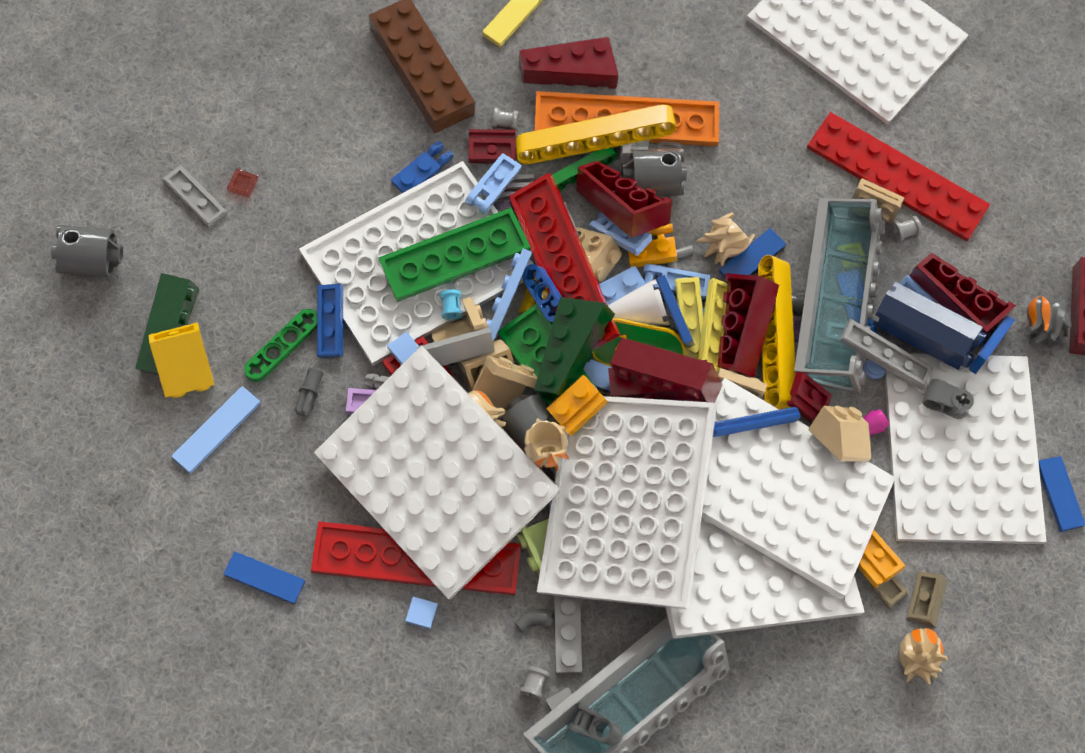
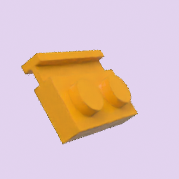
(577, 405)
(879, 561)

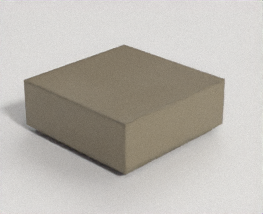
(890, 592)

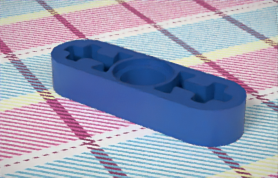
(537, 288)

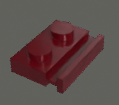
(489, 144)
(808, 396)

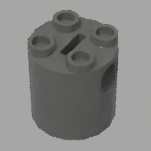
(657, 170)
(86, 251)
(523, 415)

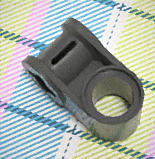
(946, 397)
(592, 725)

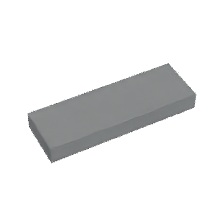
(195, 196)
(461, 347)

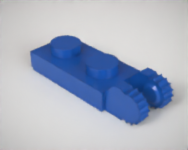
(421, 168)

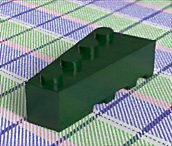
(169, 310)
(570, 344)

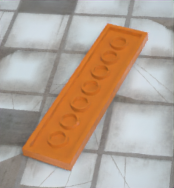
(695, 120)

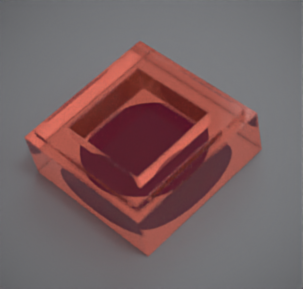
(242, 183)

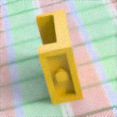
(181, 360)

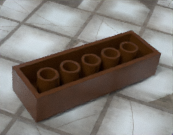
(422, 65)

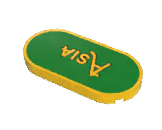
(640, 332)

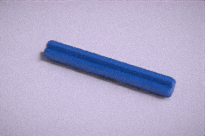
(756, 421)

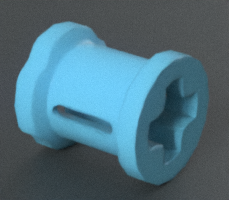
(451, 304)

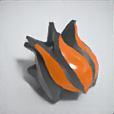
(1047, 321)

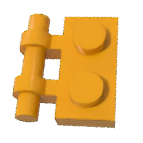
(658, 250)

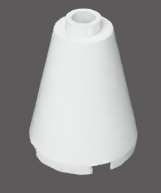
(641, 306)

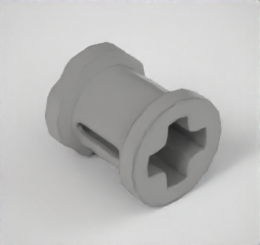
(505, 119)
(906, 228)
(534, 682)

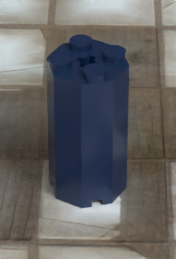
(929, 327)

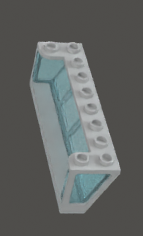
(839, 290)
(637, 691)

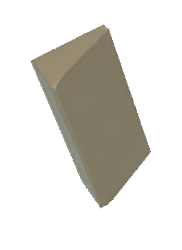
(927, 598)

